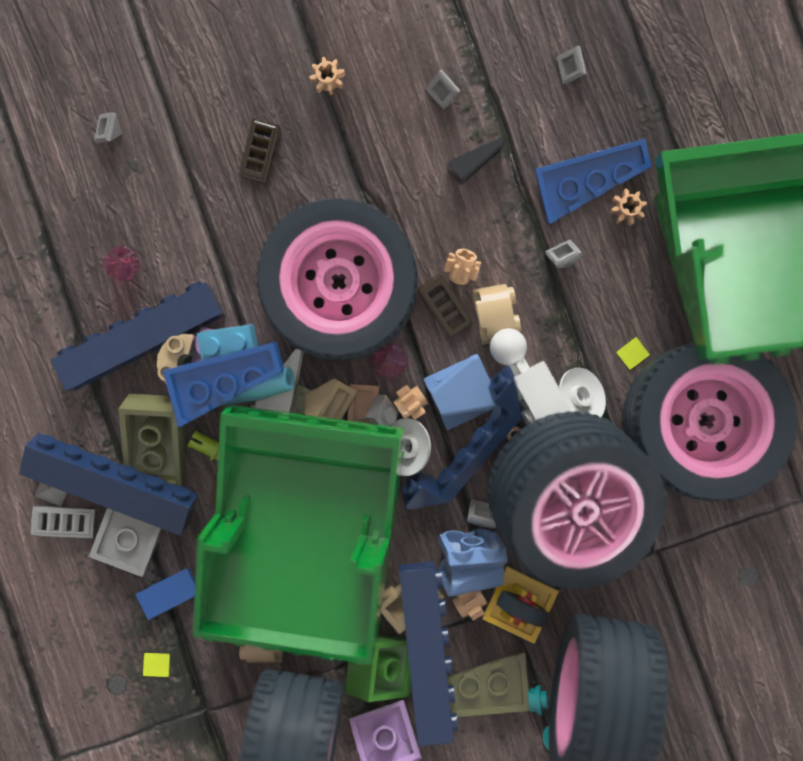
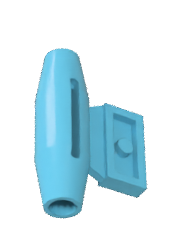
(238, 338)

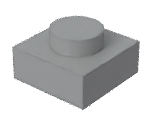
(382, 411)

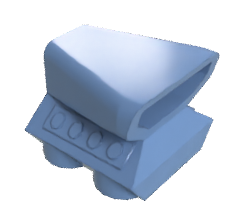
(461, 391)
(472, 561)

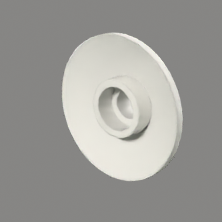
(583, 391)
(421, 446)

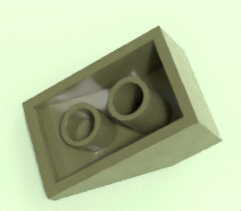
(152, 437)

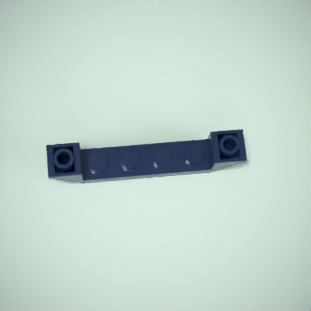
(427, 491)

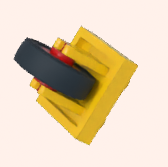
(520, 604)

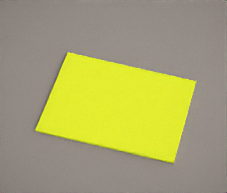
(633, 353)
(156, 664)

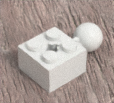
(535, 384)

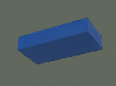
(167, 593)

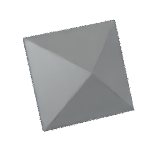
(571, 65)
(442, 89)
(107, 128)
(564, 254)
(51, 494)
(480, 514)

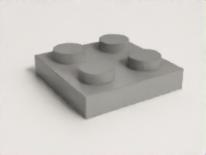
(125, 542)

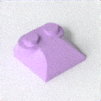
(385, 734)

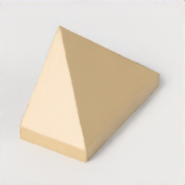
(329, 400)

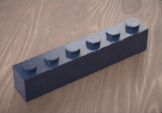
(137, 337)
(108, 483)
(426, 653)

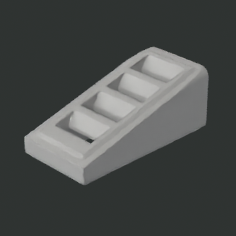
(38, 521)

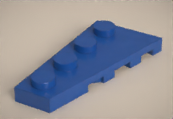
(580, 179)
(213, 381)

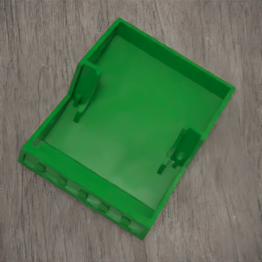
(737, 243)
(298, 534)

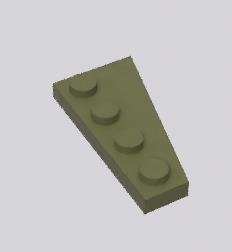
(491, 688)

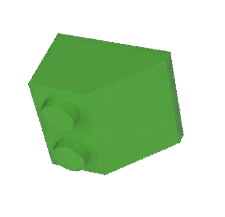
(386, 676)

